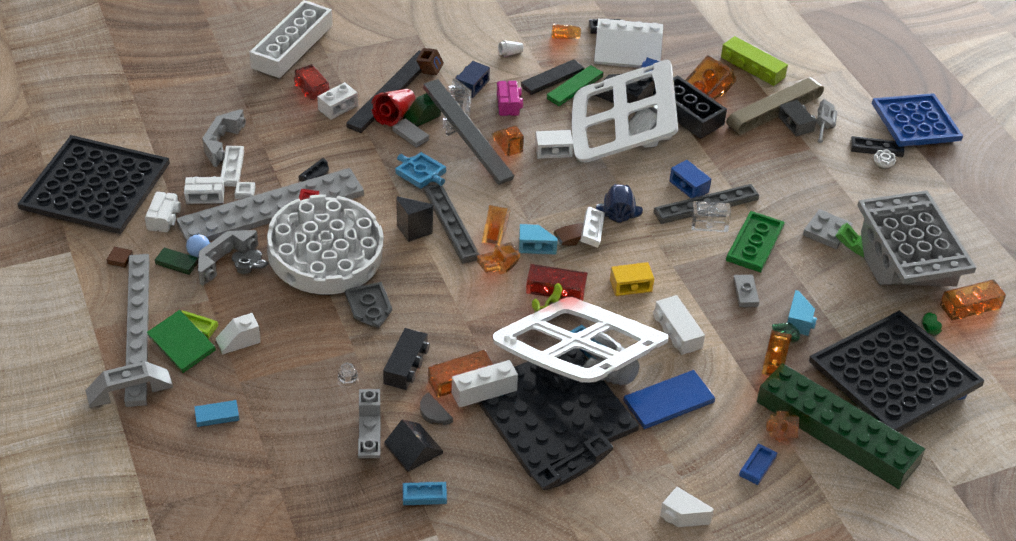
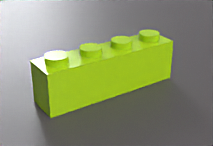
(754, 60)

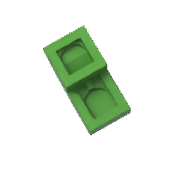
(850, 239)

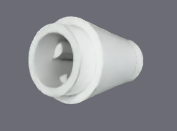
(509, 48)

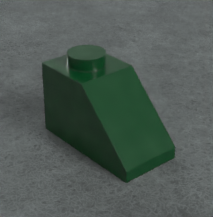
(422, 111)

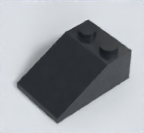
(635, 91)

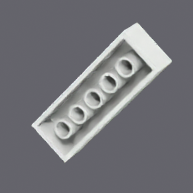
(291, 39)

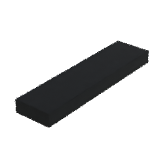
(551, 77)

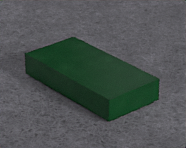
(176, 261)

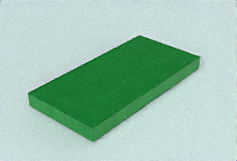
(755, 241)

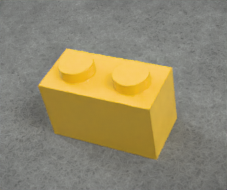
(631, 279)

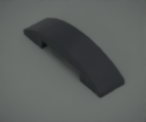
(575, 465)

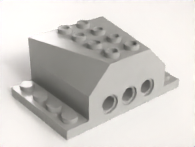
(911, 242)

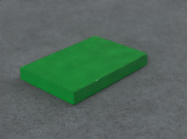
(181, 341)

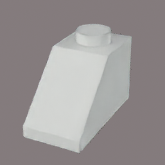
(239, 334)
(685, 510)

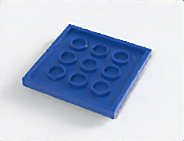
(916, 119)

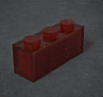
(543, 279)

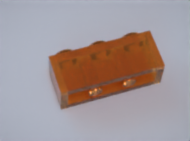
(972, 299)
(441, 374)

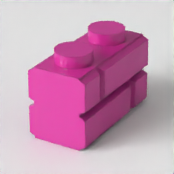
(509, 98)

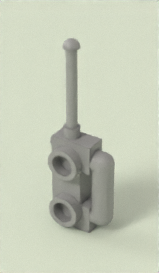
(826, 117)

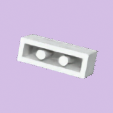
(679, 325)
(484, 383)

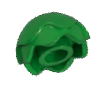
(931, 324)

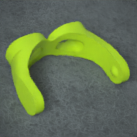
(553, 298)

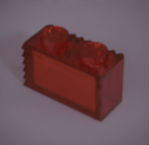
(311, 81)

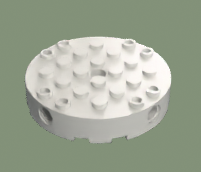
(324, 244)

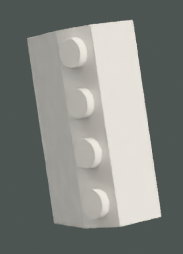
(627, 42)

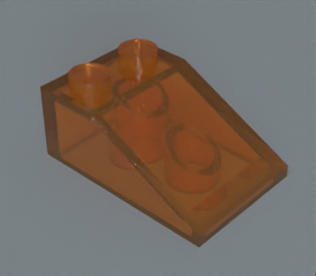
(712, 77)

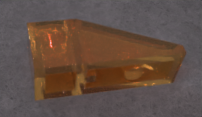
(776, 351)

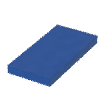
(669, 399)

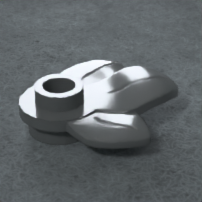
(247, 261)

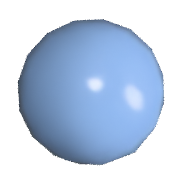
(195, 244)

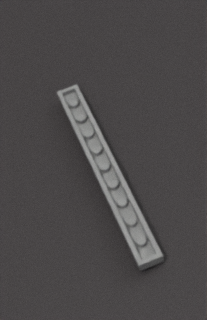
(137, 323)

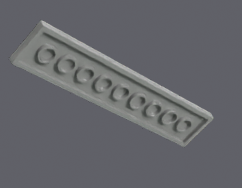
(261, 208)

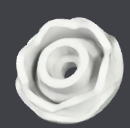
(884, 159)

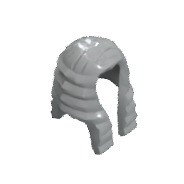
(622, 376)

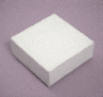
(244, 190)

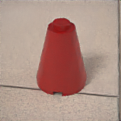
(392, 106)

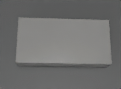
(410, 133)

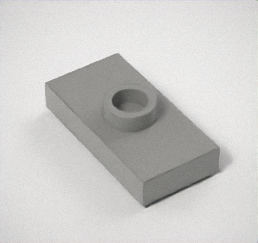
(746, 291)

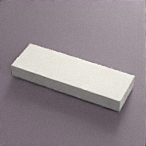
(232, 165)
(592, 227)

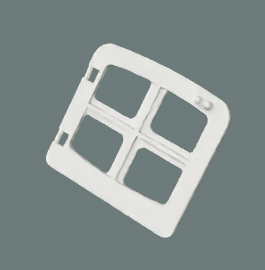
(664, 100)
(605, 321)

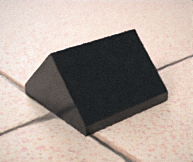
(414, 218)
(412, 445)

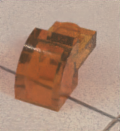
(502, 259)

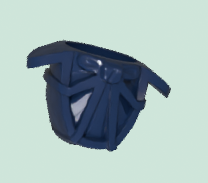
(620, 204)

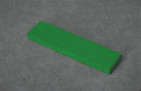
(570, 87)

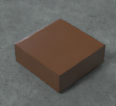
(119, 257)

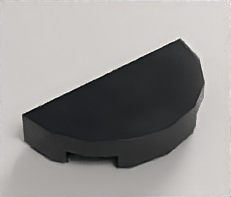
(318, 169)

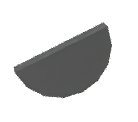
(433, 411)

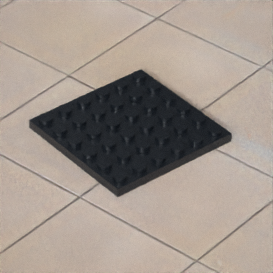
(94, 184)
(896, 371)
(549, 424)

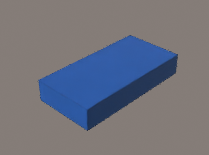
(758, 464)

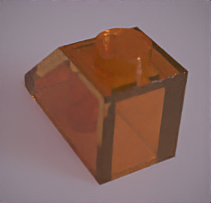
(510, 140)
(496, 224)

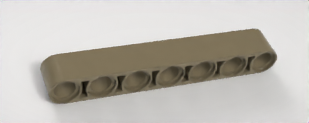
(769, 107)

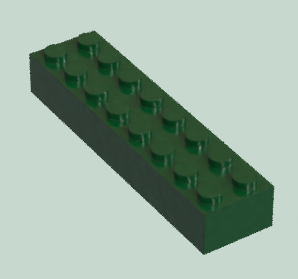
(842, 426)

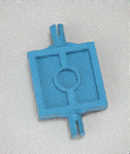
(420, 170)

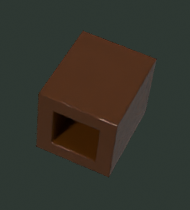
(430, 61)

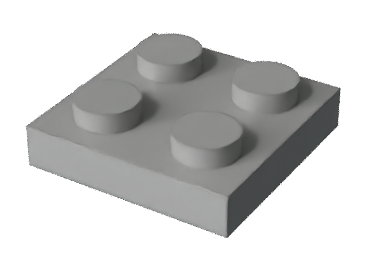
(824, 228)

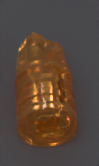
(565, 31)

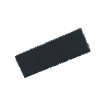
(872, 145)

